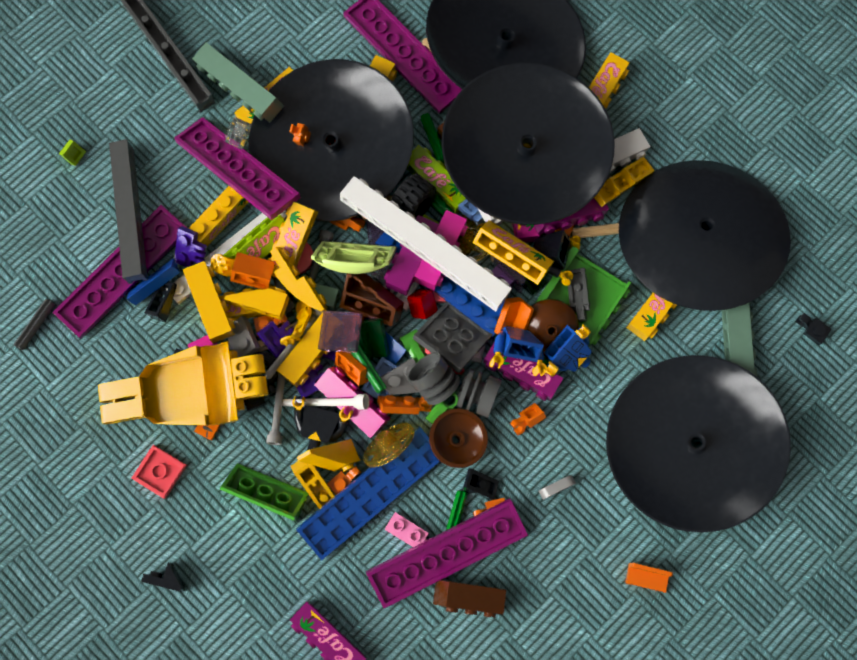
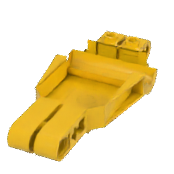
(187, 388)

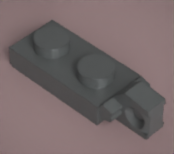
(579, 294)

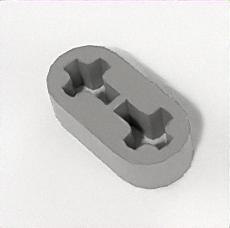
(557, 487)

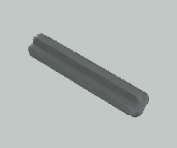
(34, 324)

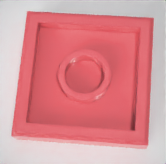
(159, 471)

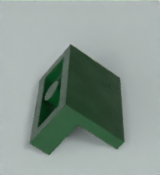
(374, 338)

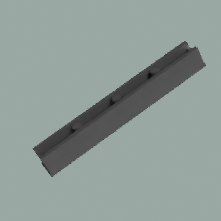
(169, 53)
(128, 211)

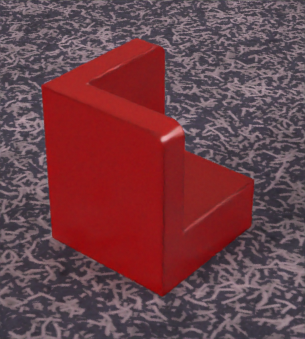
(422, 303)

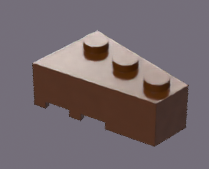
(371, 299)
(469, 597)

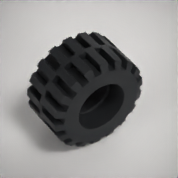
(415, 195)

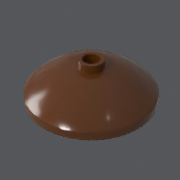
(550, 314)
(468, 430)

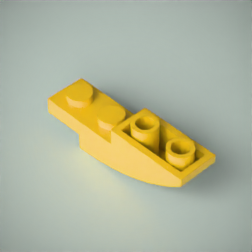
(301, 288)

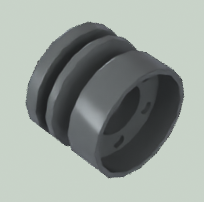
(433, 378)
(478, 392)

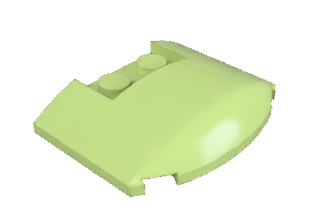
(353, 257)

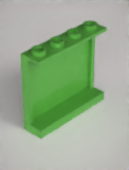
(603, 289)

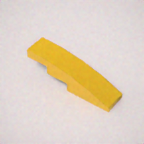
(623, 181)

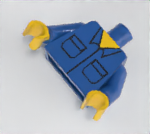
(520, 345)
(569, 350)

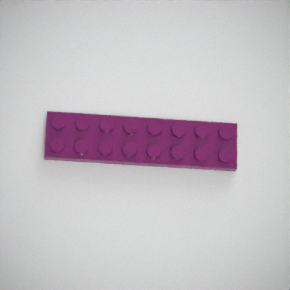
(401, 47)
(237, 168)
(105, 284)
(446, 553)

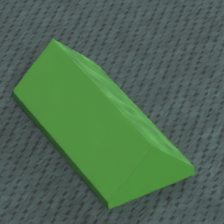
(265, 492)

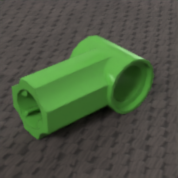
(414, 349)
(440, 408)

